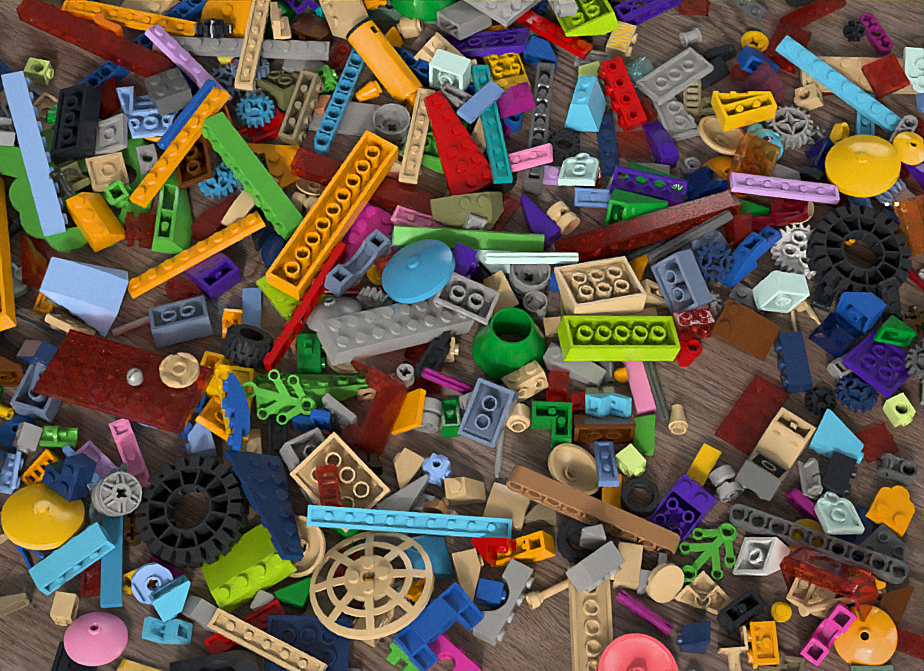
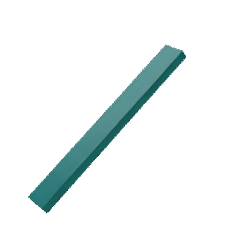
(492, 130)

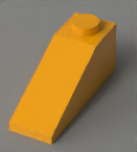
(529, 549)

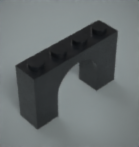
(226, 661)

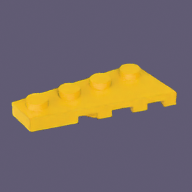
(243, 375)

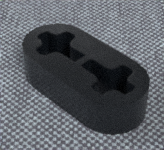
(727, 52)

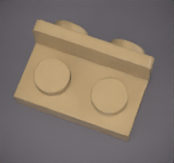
(279, 24)

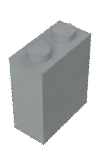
(462, 20)

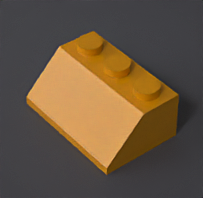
(95, 220)

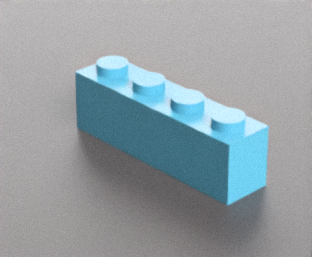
(71, 558)

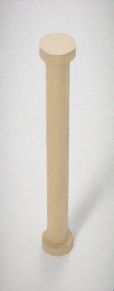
(805, 609)

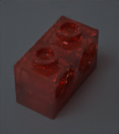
(693, 324)

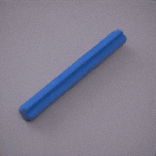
(185, 115)

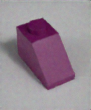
(516, 100)

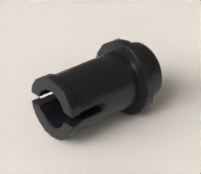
(14, 227)

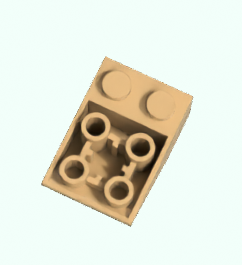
(785, 438)

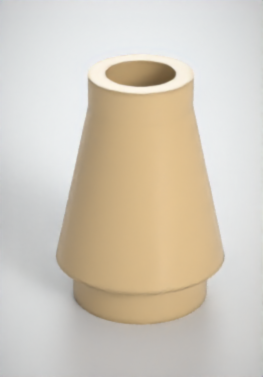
(678, 422)

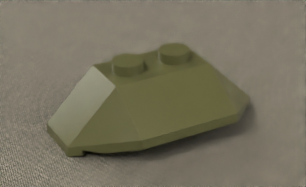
(454, 210)

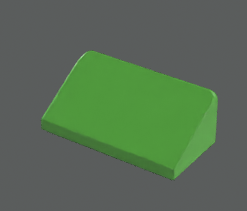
(644, 435)

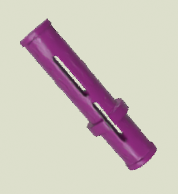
(637, 607)

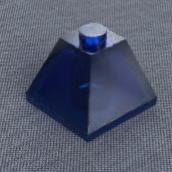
(835, 335)

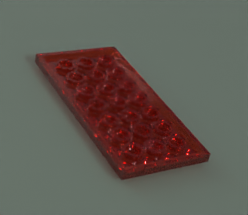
(94, 374)

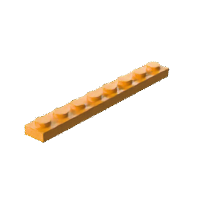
(130, 17)
(178, 148)
(195, 254)

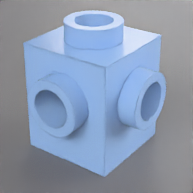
(437, 469)

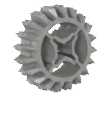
(790, 123)

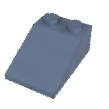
(30, 403)
(487, 412)

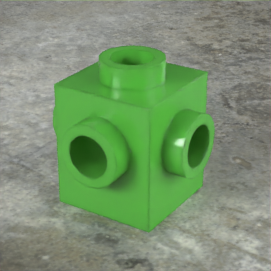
(329, 78)
(114, 190)

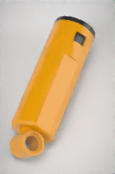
(385, 63)

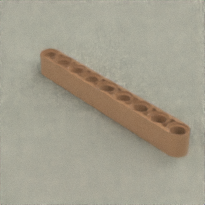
(592, 511)

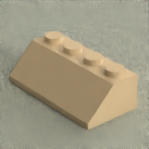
(343, 15)

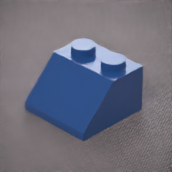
(860, 310)

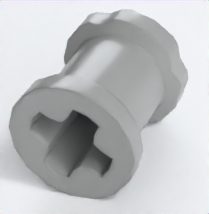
(690, 37)
(405, 369)

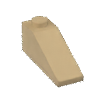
(468, 570)

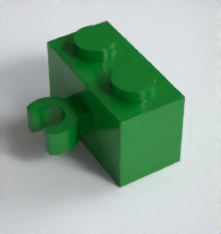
(310, 354)

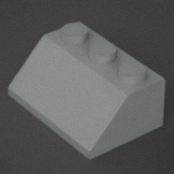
(468, 298)

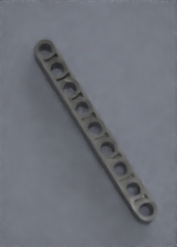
(828, 542)

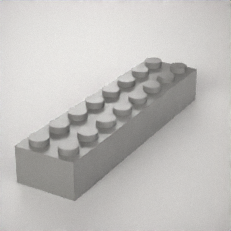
(388, 329)

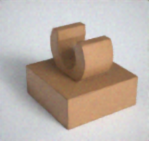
(437, 506)

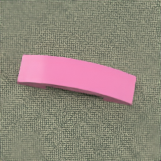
(130, 451)

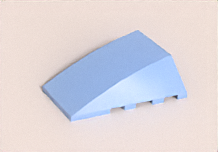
(142, 114)
(86, 291)

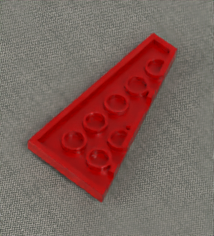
(459, 155)

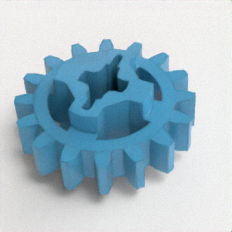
(255, 110)
(225, 183)

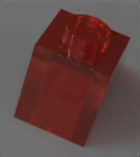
(109, 97)
(738, 228)

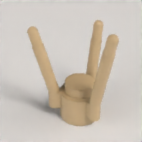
(804, 305)

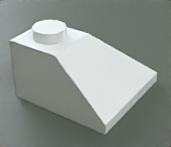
(760, 556)

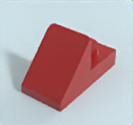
(490, 546)

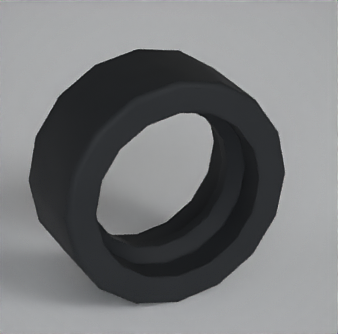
(640, 483)

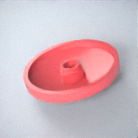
(636, 653)

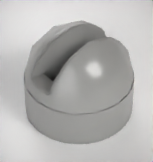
(134, 377)

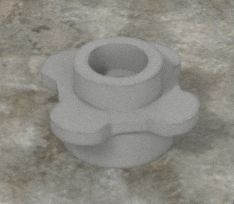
(692, 161)

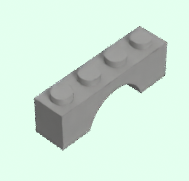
(516, 580)

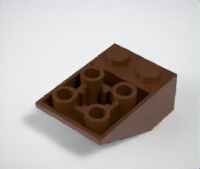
(311, 29)

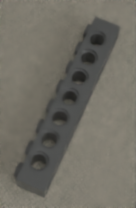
(539, 123)

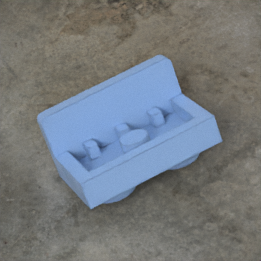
(8, 476)

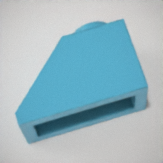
(170, 598)

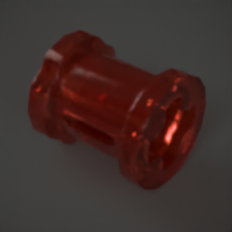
(648, 109)

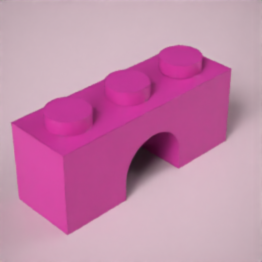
(826, 633)
(446, 650)

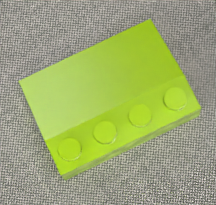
(592, 18)
(246, 569)

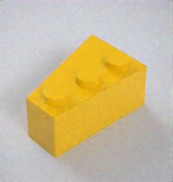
(742, 109)

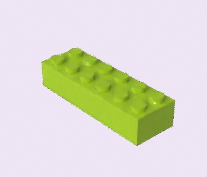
(618, 338)

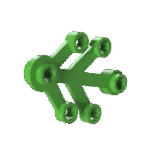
(282, 398)
(710, 550)

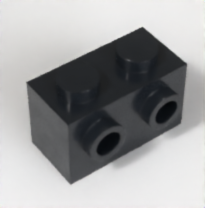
(838, 474)

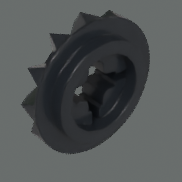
(820, 408)

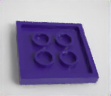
(878, 364)

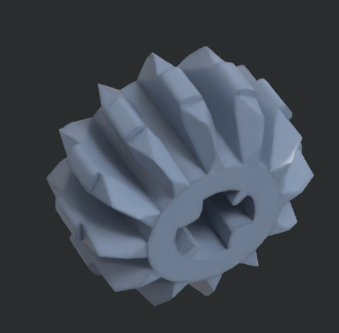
(887, 197)

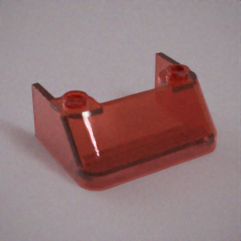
(381, 415)
(833, 576)

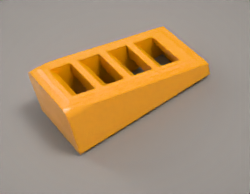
(37, 465)

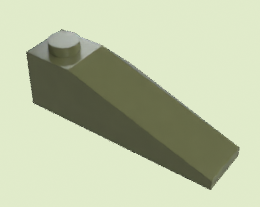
(278, 87)

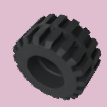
(246, 345)

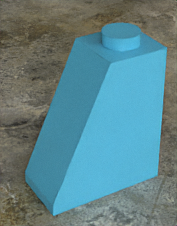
(835, 435)

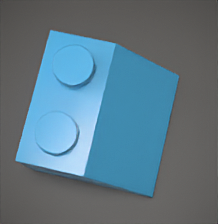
(437, 553)

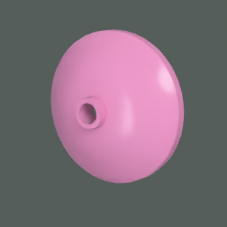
(96, 646)

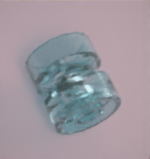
(639, 68)

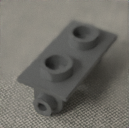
(753, 9)

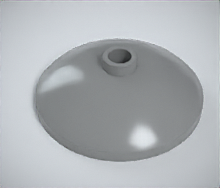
(332, 308)

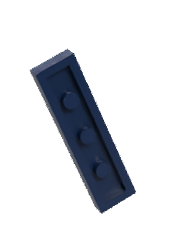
(607, 146)

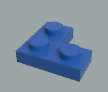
(318, 418)

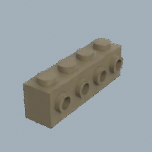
(300, 108)

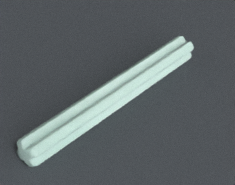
(531, 258)

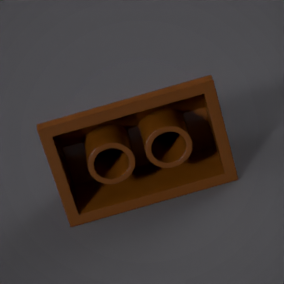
(611, 427)

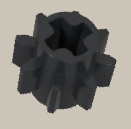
(854, 31)

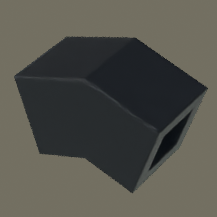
(810, 174)

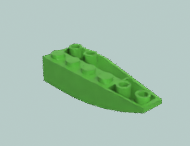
(173, 218)
(316, 385)

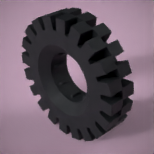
(833, 266)
(209, 537)

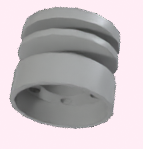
(392, 123)
(528, 278)
(105, 494)

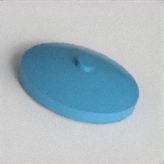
(418, 271)

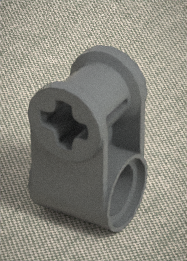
(896, 469)

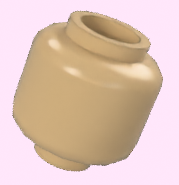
(410, 28)
(520, 418)

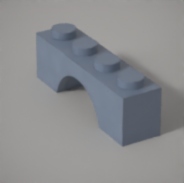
(345, 275)

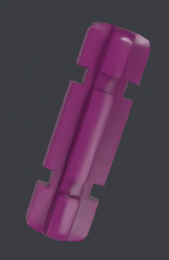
(175, 573)

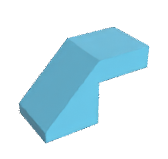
(608, 403)
(167, 632)

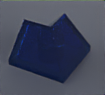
(818, 152)
(704, 183)

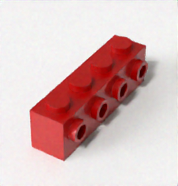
(622, 94)

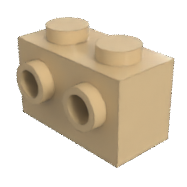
(526, 380)

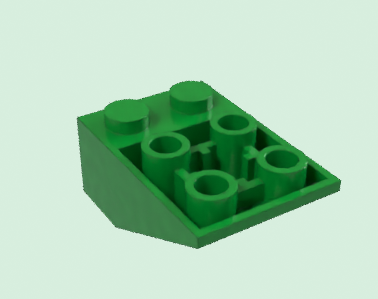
(627, 205)

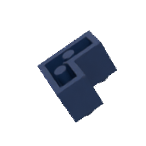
(70, 476)

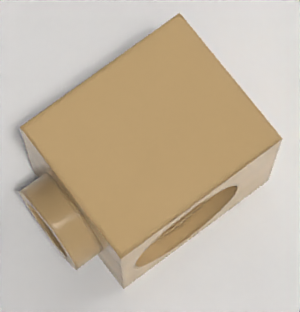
(808, 97)
(64, 608)

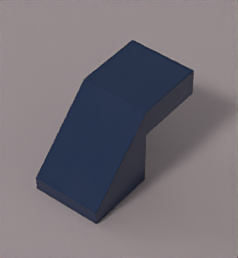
(36, 351)

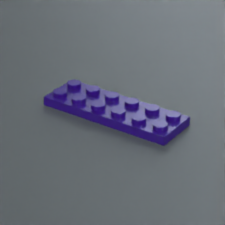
(491, 42)

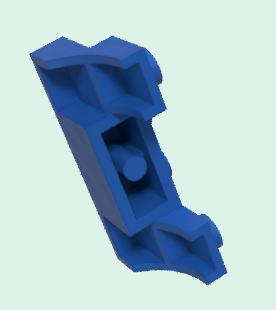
(433, 622)

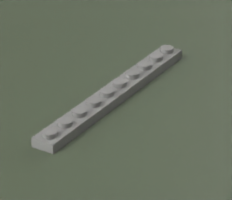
(270, 48)

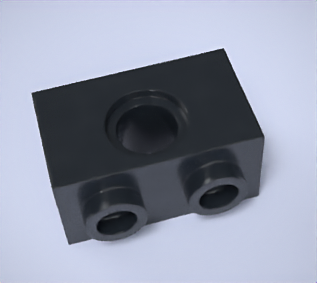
(740, 611)

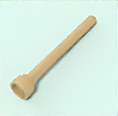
(536, 598)

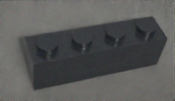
(76, 122)

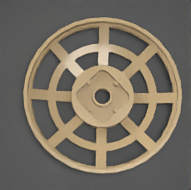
(371, 590)

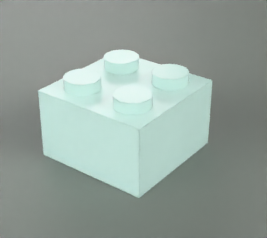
(450, 69)
(780, 291)

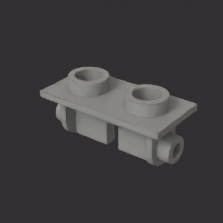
(809, 479)

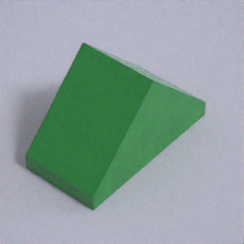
(895, 333)
(295, 595)

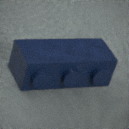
(793, 362)

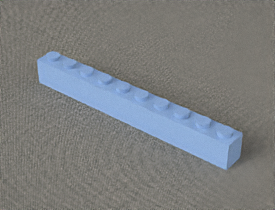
(33, 153)

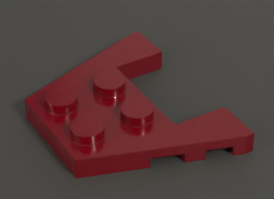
(783, 212)

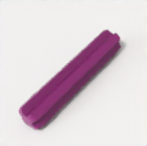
(446, 381)

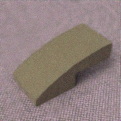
(786, 663)

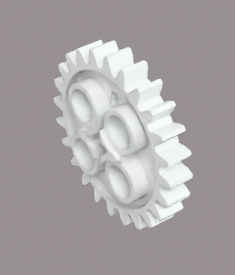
(797, 249)

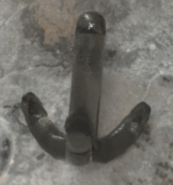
(63, 184)

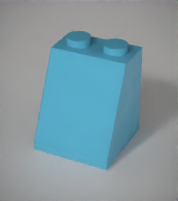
(586, 106)

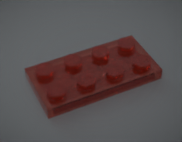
(752, 414)

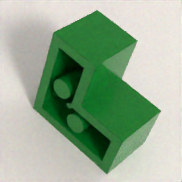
(553, 417)

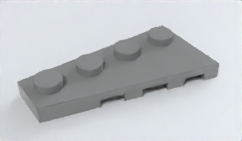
(676, 119)

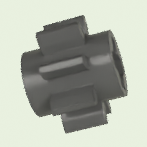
(813, 139)

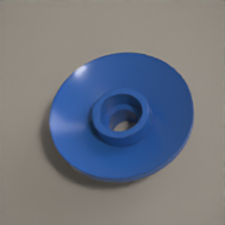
(7, 429)

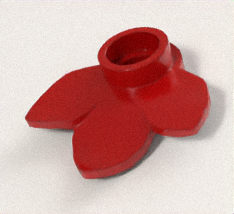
(685, 356)

